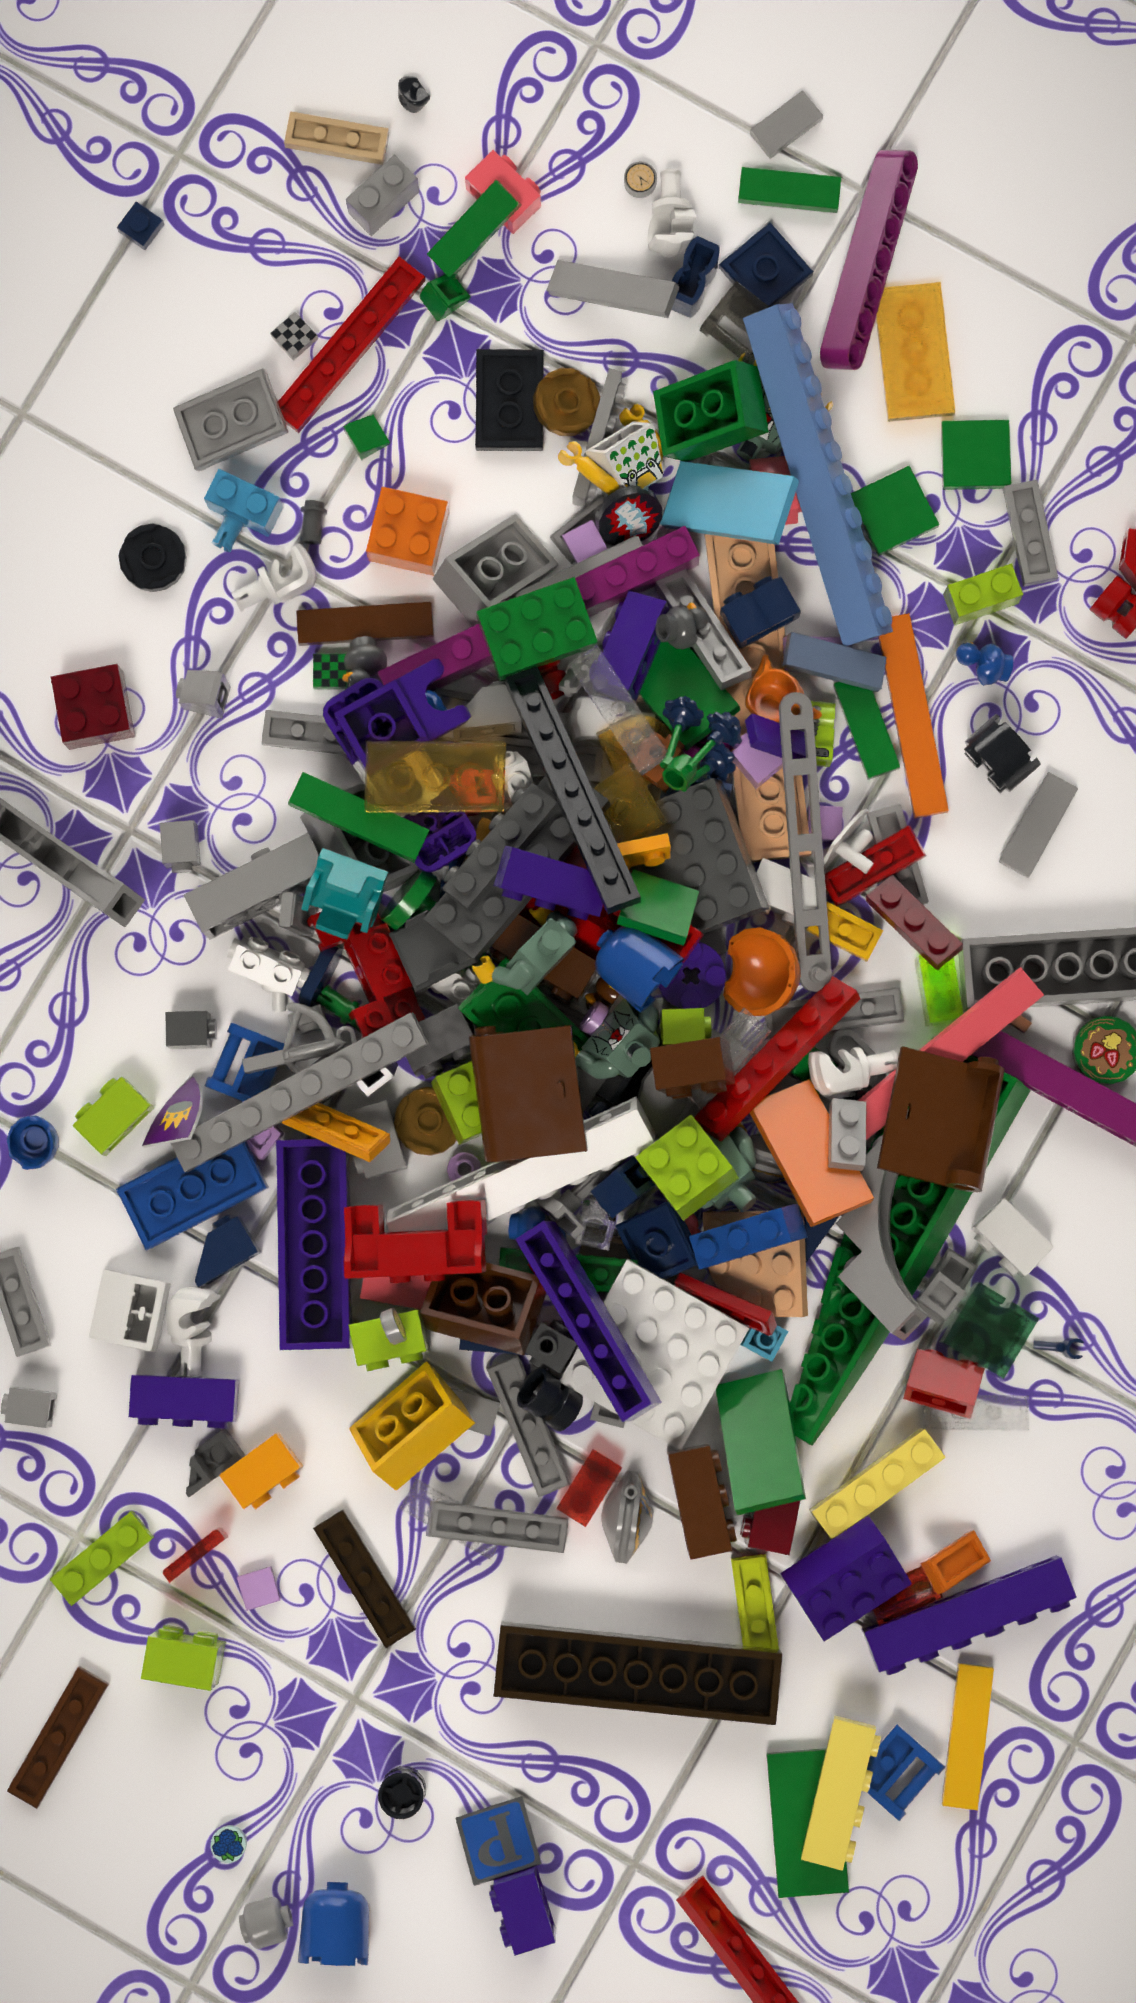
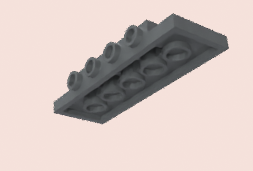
(472, 909)

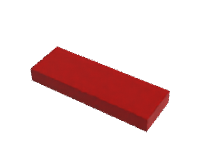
(889, 858)
(737, 1308)

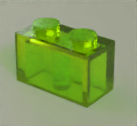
(938, 992)

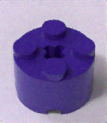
(711, 977)

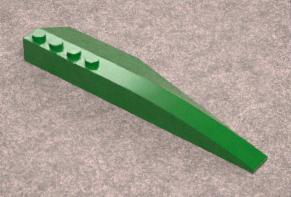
(846, 1330)

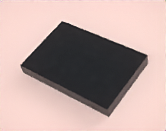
(505, 400)

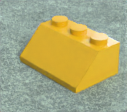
(411, 1426)

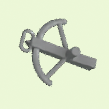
(289, 1055)

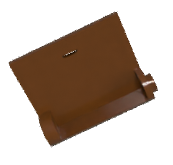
(520, 1095)
(947, 1119)

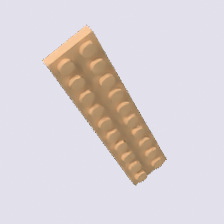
(761, 812)

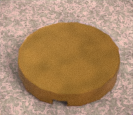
(566, 402)
(435, 1131)

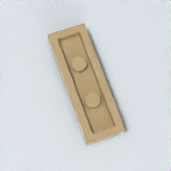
(336, 138)

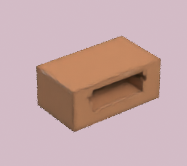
(1021, 1023)

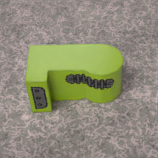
(824, 732)

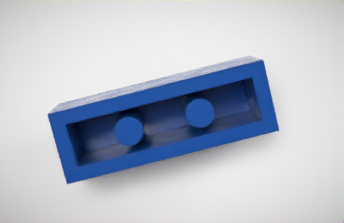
(748, 1236)

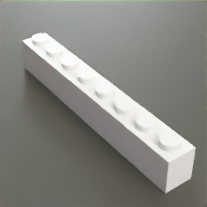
(514, 1183)

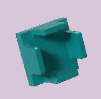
(345, 892)

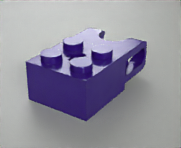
(404, 708)

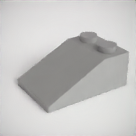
(494, 567)

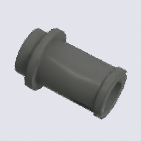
(312, 522)

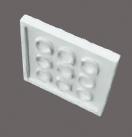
(677, 1343)

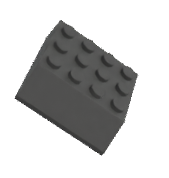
(708, 856)

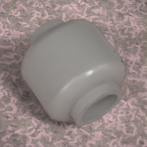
(265, 1922)

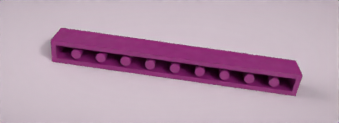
(599, 590)

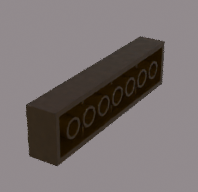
(638, 1673)

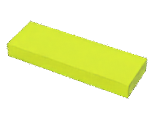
(754, 1601)

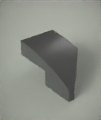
(212, 1459)

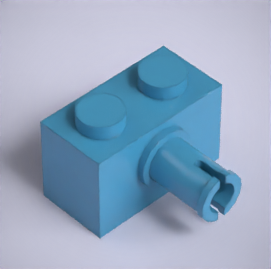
(241, 506)

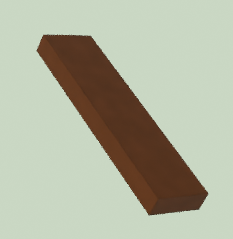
(374, 621)
(58, 1737)

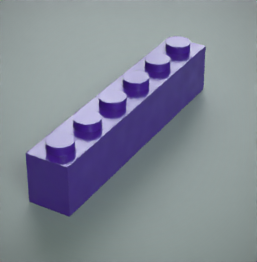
(588, 1321)
(970, 1613)

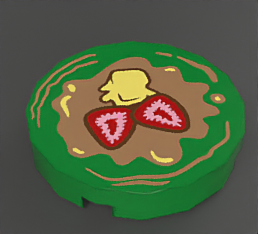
(1106, 1050)

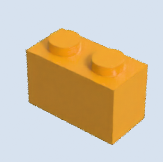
(261, 1471)

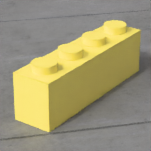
(877, 1483)
(839, 1792)

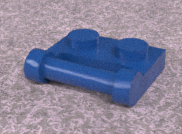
(245, 1084)
(893, 1758)

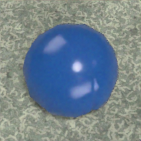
(32, 1142)

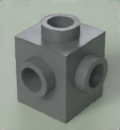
(563, 1346)

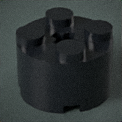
(1001, 754)

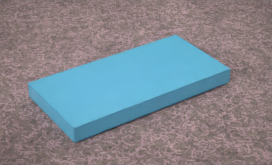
(730, 502)

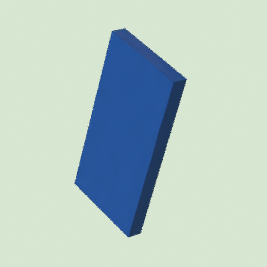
(174, 1200)

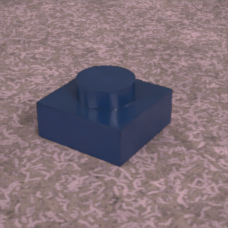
(140, 225)

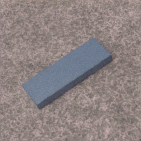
(834, 661)

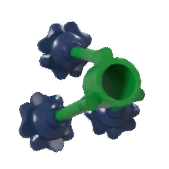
(717, 759)

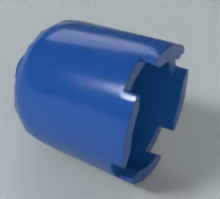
(636, 964)
(335, 1927)

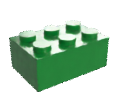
(710, 411)
(536, 628)

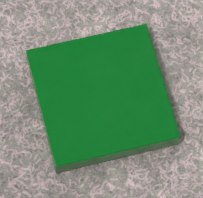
(975, 454)
(894, 510)
(663, 910)

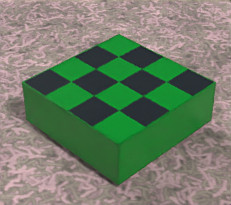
(328, 672)

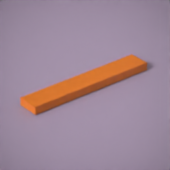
(913, 719)

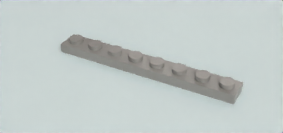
(301, 1091)

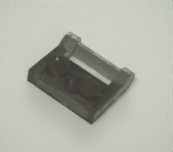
(734, 306)

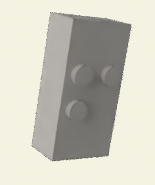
(253, 886)

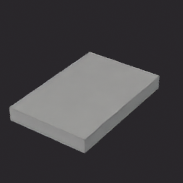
(230, 420)

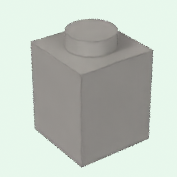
(180, 845)
(28, 1407)

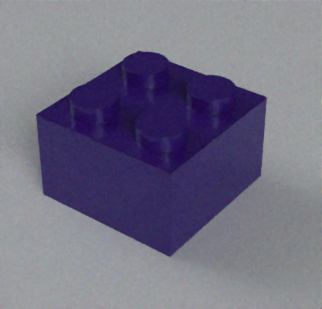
(525, 1911)

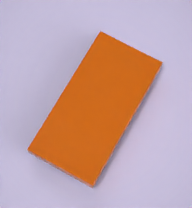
(798, 1137)

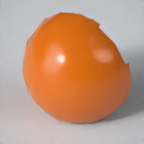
(763, 972)

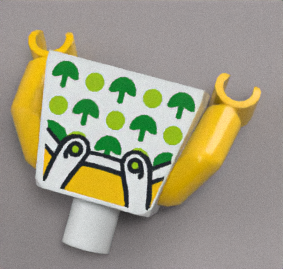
(623, 458)

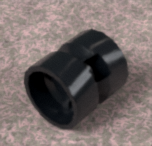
(549, 1399)
(402, 1792)

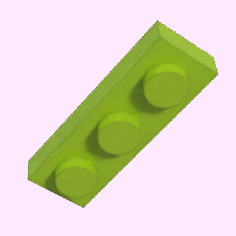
(101, 1558)

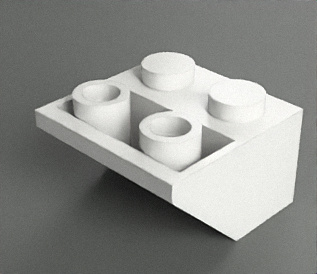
(129, 1310)

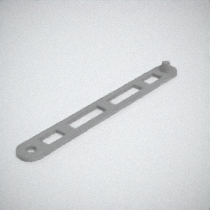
(814, 968)

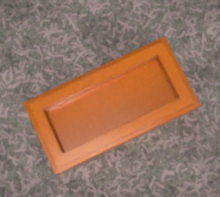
(955, 1562)

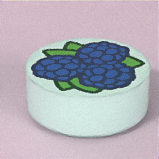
(228, 1844)

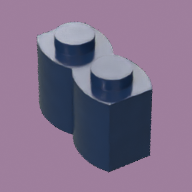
(697, 273)
(760, 611)

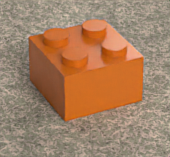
(407, 531)

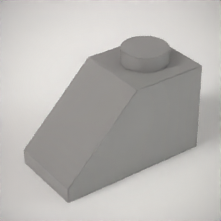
(204, 692)
(491, 713)

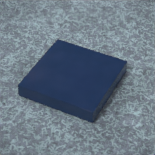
(767, 266)
(658, 1241)

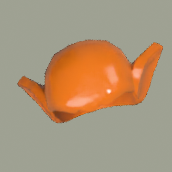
(768, 690)

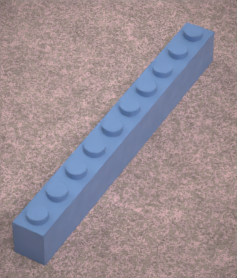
(816, 462)

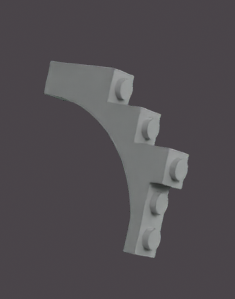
(67, 866)
(874, 1271)

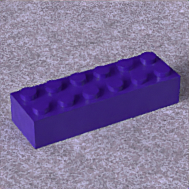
(311, 1245)

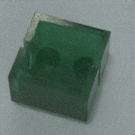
(989, 1330)

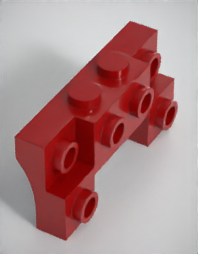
(379, 974)
(404, 1254)

